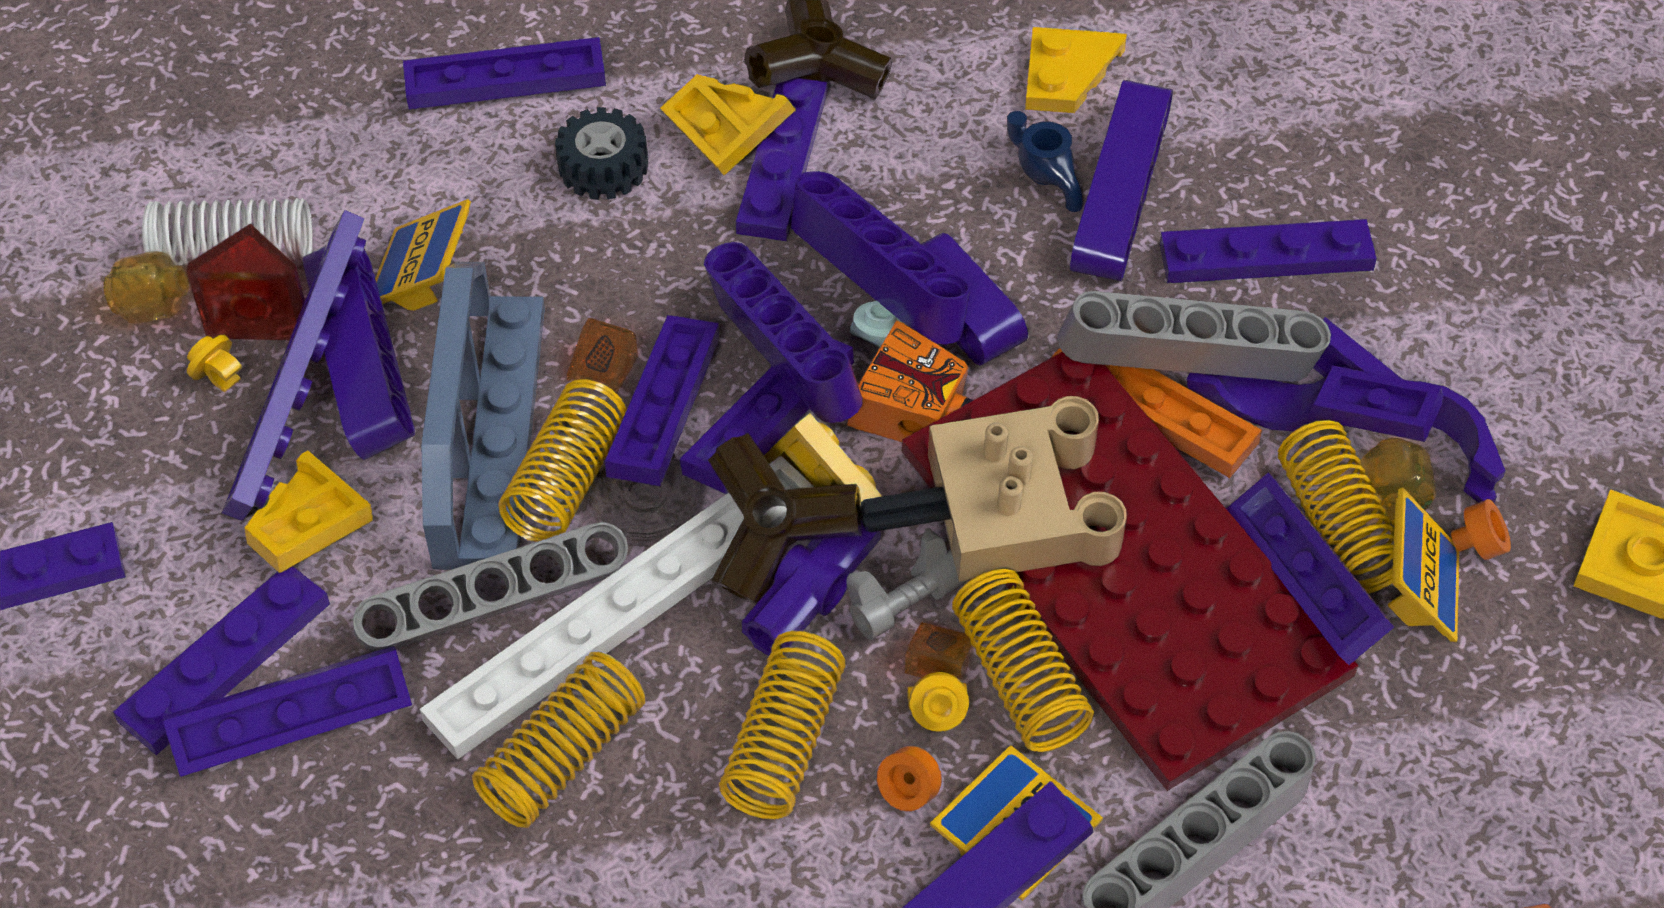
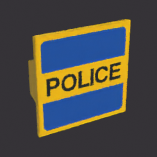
(419, 256)
(1424, 569)
(994, 797)

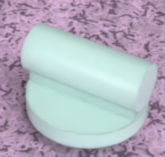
(872, 323)

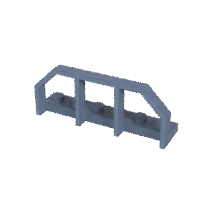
(502, 416)

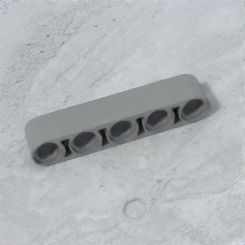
(1193, 336)
(511, 566)
(1214, 818)

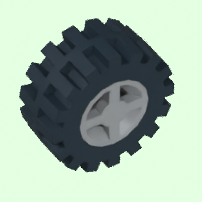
(601, 153)

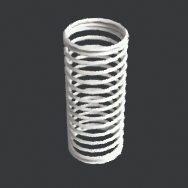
(297, 242)

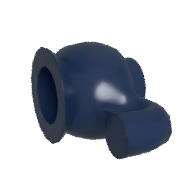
(1046, 155)

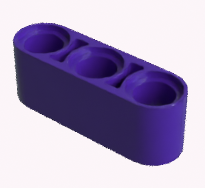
(991, 320)

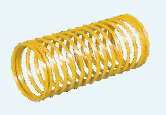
(575, 421)
(1310, 465)
(791, 668)
(1041, 713)
(500, 780)

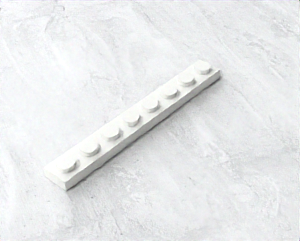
(592, 623)

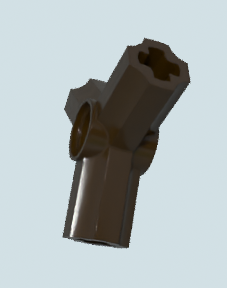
(817, 53)
(755, 489)

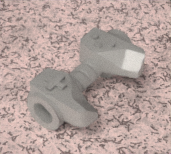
(932, 575)

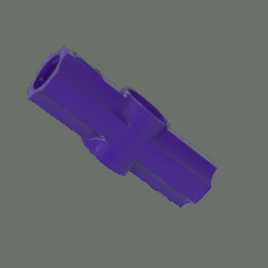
(806, 584)

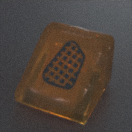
(603, 354)
(938, 650)

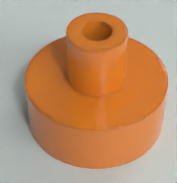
(1483, 530)
(909, 778)

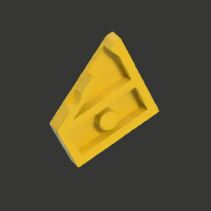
(1068, 65)
(725, 119)
(816, 454)
(306, 515)

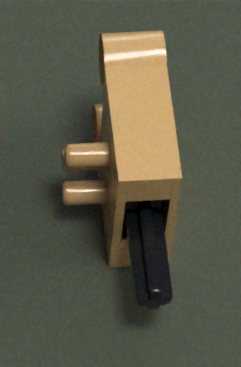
(1006, 494)

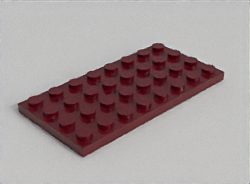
(1189, 625)

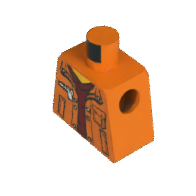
(909, 385)

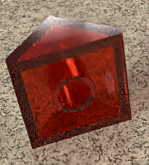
(246, 288)

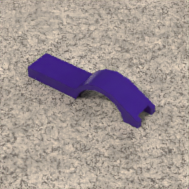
(1344, 396)
(1455, 418)

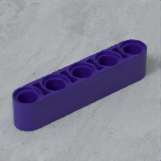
(1121, 181)
(880, 257)
(784, 332)
(364, 364)

